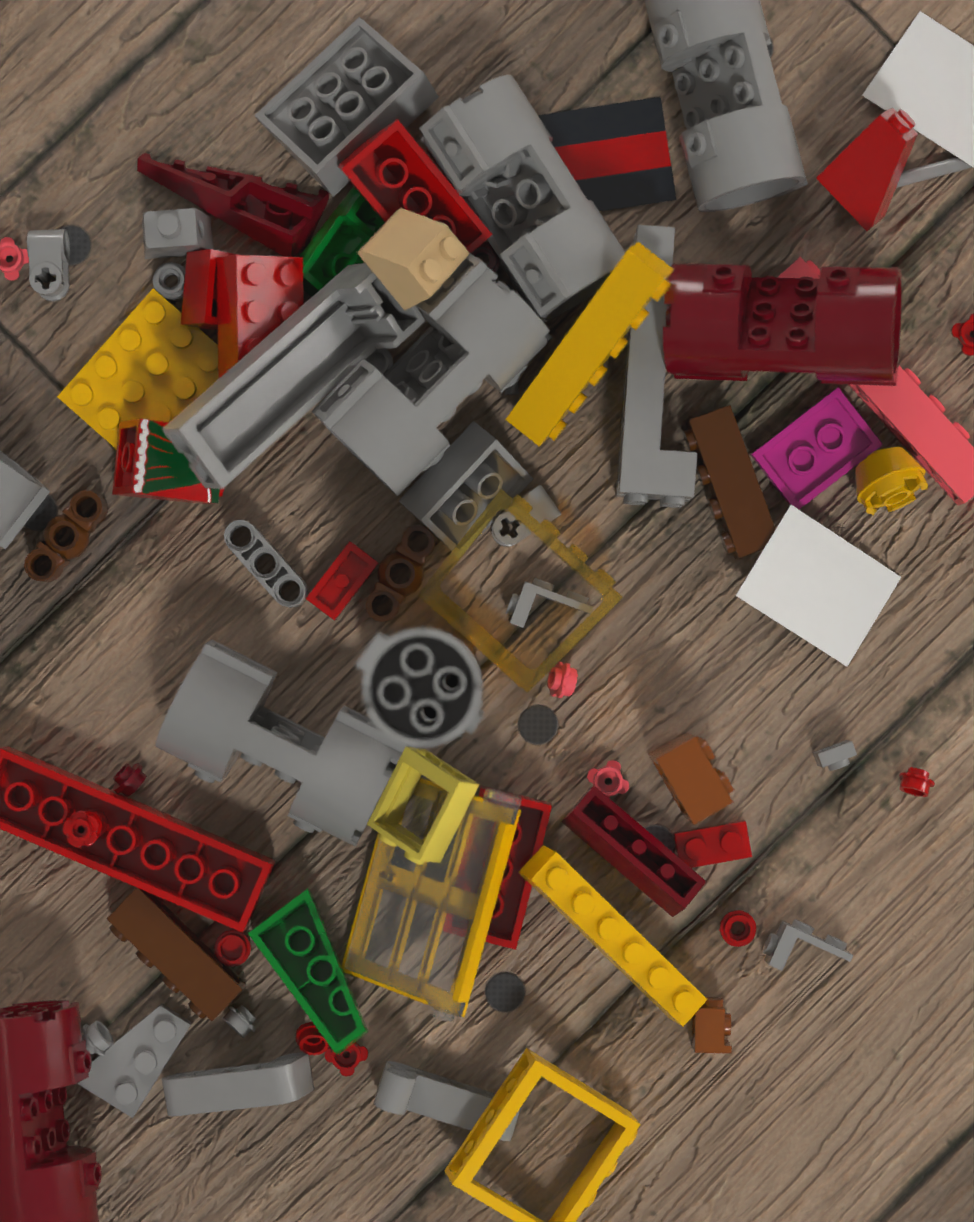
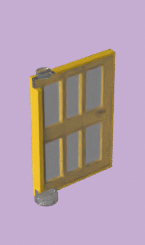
(428, 922)

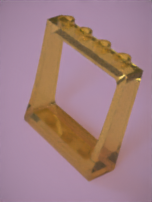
(477, 635)

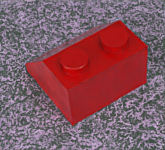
(200, 289)

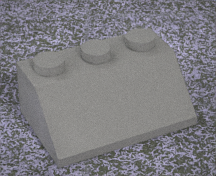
(464, 484)

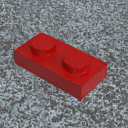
(342, 581)
(713, 844)

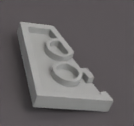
(136, 1060)

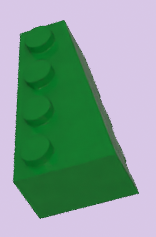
(307, 963)

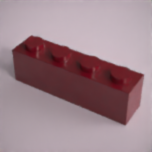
(633, 851)

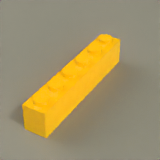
(590, 343)
(612, 935)

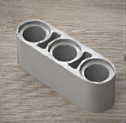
(251, 553)

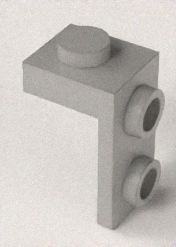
(520, 605)
(780, 945)

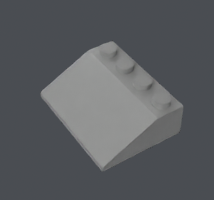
(345, 100)

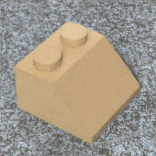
(412, 256)

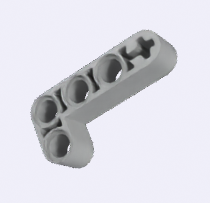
(239, 1086)
(433, 1096)

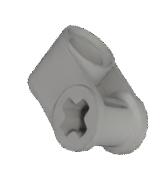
(49, 256)
(542, 509)

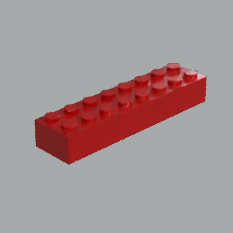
(133, 841)

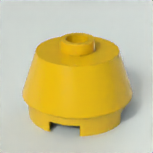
(888, 479)

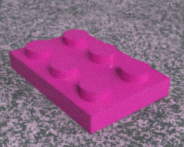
(816, 449)

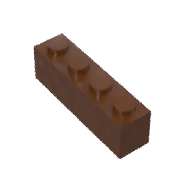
(731, 481)
(176, 953)

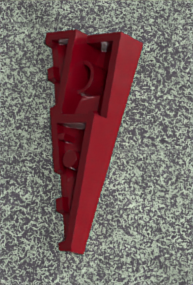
(269, 214)

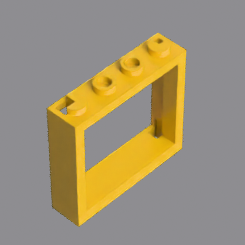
(500, 1114)

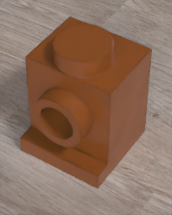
(710, 1027)

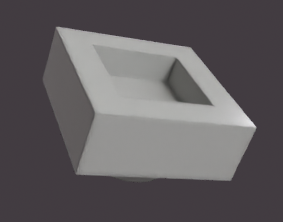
(836, 755)

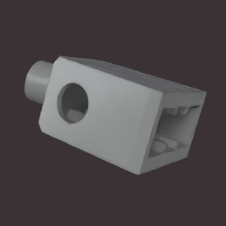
(175, 232)

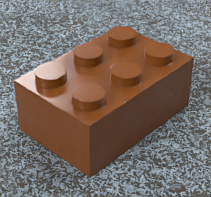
(691, 777)

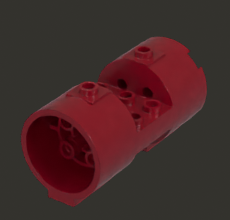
(737, 323)
(38, 1170)

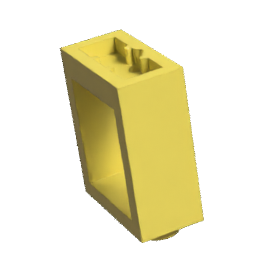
(397, 793)

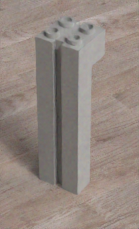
(289, 374)
(643, 468)

